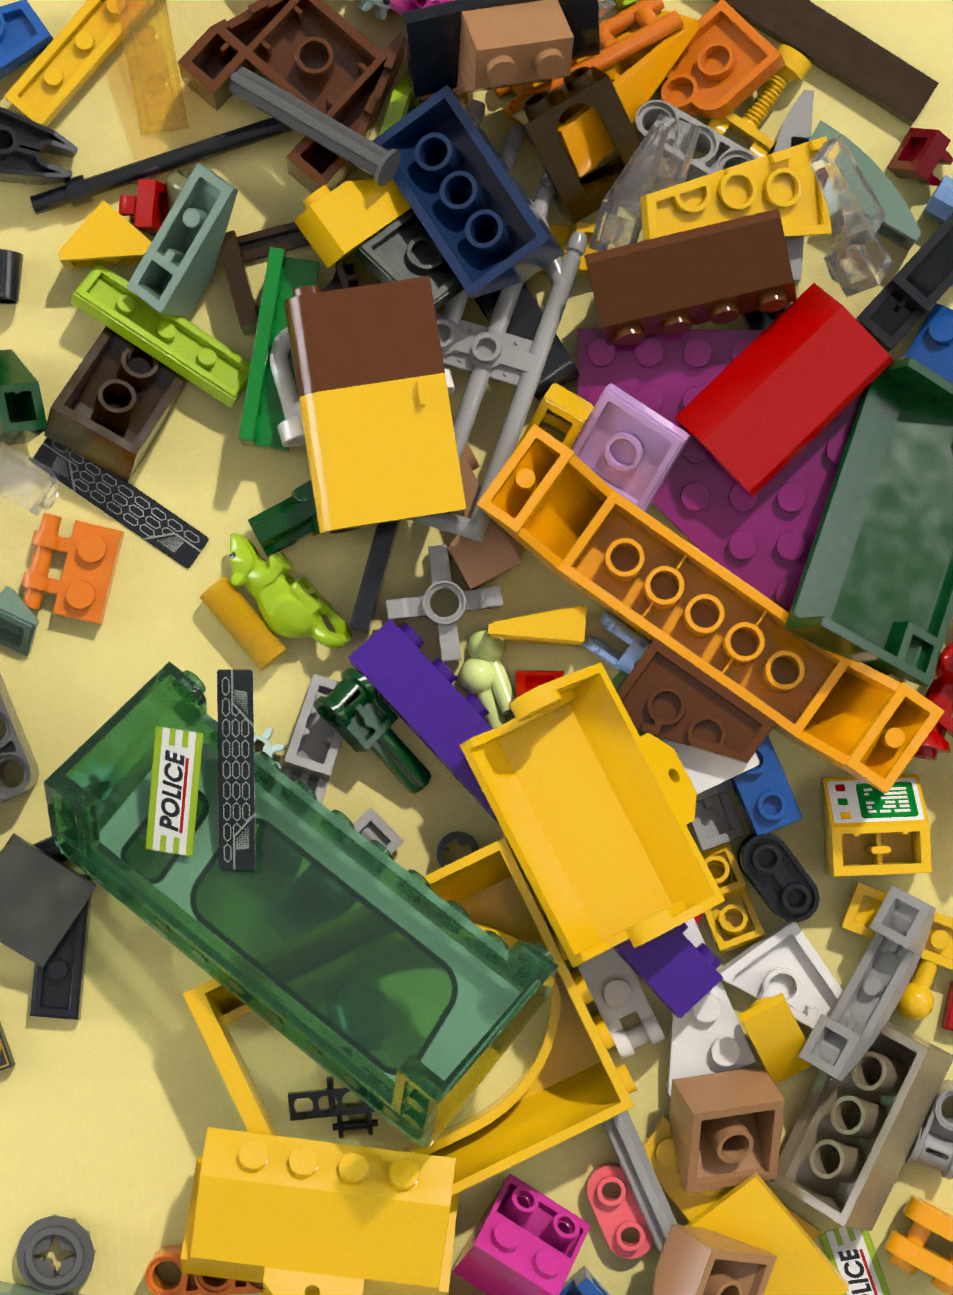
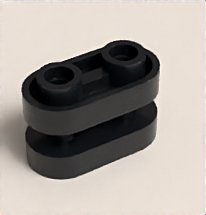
(777, 877)

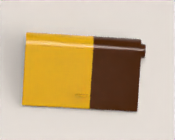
(374, 404)

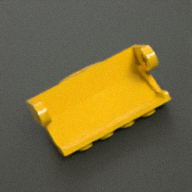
(594, 815)
(320, 1216)

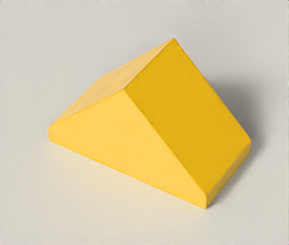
(104, 239)

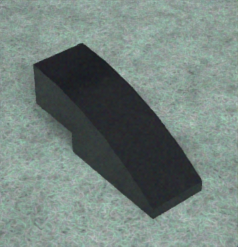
(912, 290)

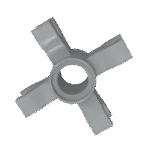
(441, 581)

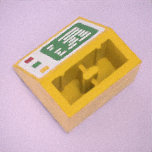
(875, 830)

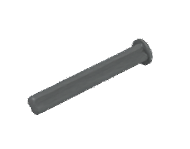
(315, 125)

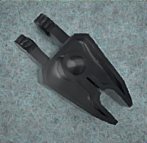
(21, 149)

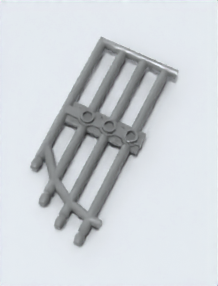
(500, 355)

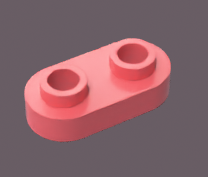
(617, 1212)

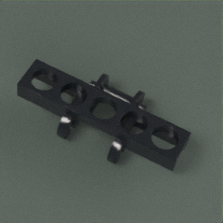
(335, 1109)

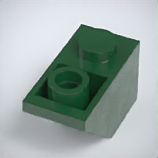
(20, 402)

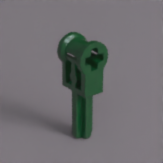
(365, 724)

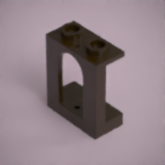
(540, 121)
(256, 245)

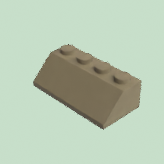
(862, 1128)

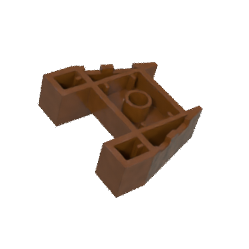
(310, 55)

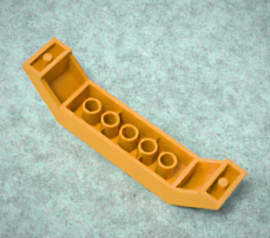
(704, 613)

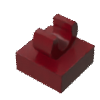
(920, 154)

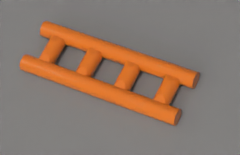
(611, 49)

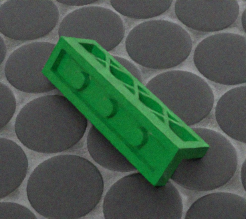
(262, 404)

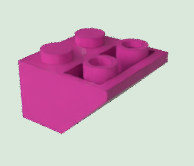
(521, 1244)

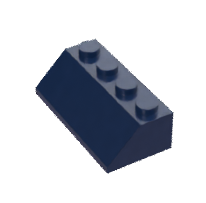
(468, 196)

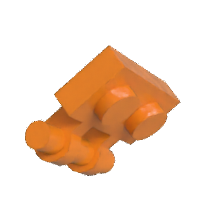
(86, 571)

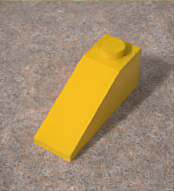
(348, 216)

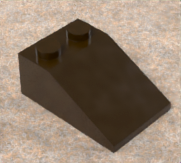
(114, 405)

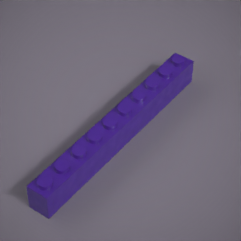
(443, 720)

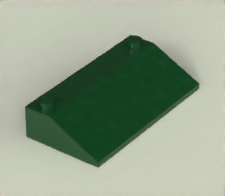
(885, 540)

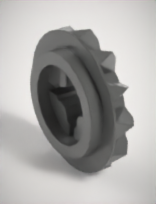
(40, 1270)

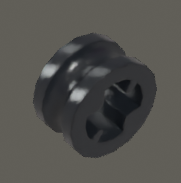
(462, 838)

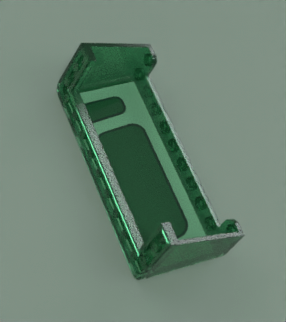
(318, 937)

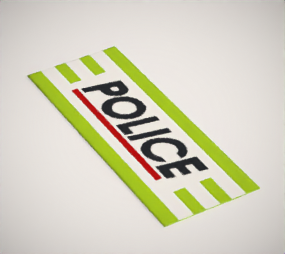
(174, 791)
(856, 1260)

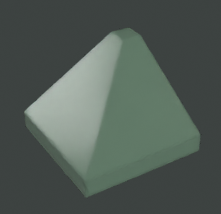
(17, 622)

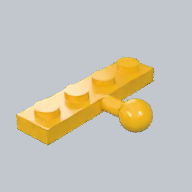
(917, 998)

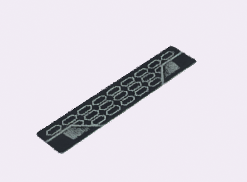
(124, 503)
(236, 769)

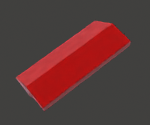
(784, 388)

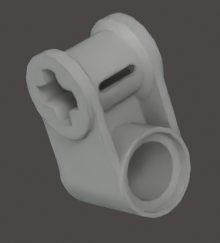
(937, 1135)

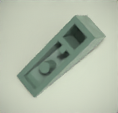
(186, 245)

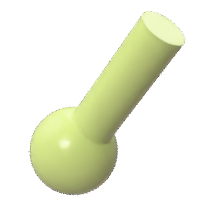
(492, 650)
(477, 678)

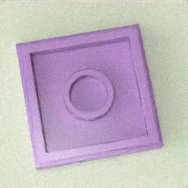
(629, 446)

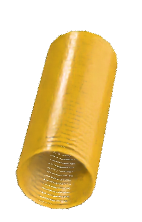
(244, 622)

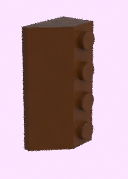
(692, 278)

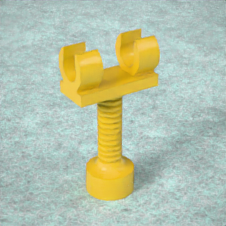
(794, 70)

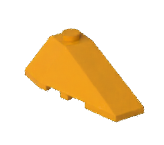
(635, 82)

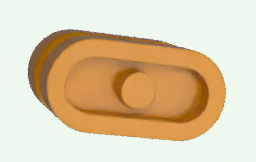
(910, 1249)

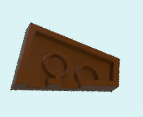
(689, 707)

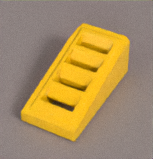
(563, 411)
(551, 627)

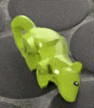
(286, 604)

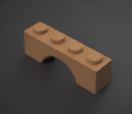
(497, 554)

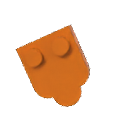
(720, 65)

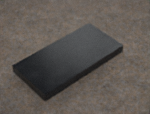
(434, 38)

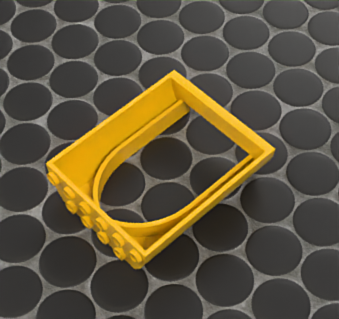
(557, 1096)

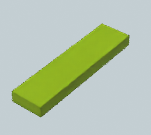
(163, 336)

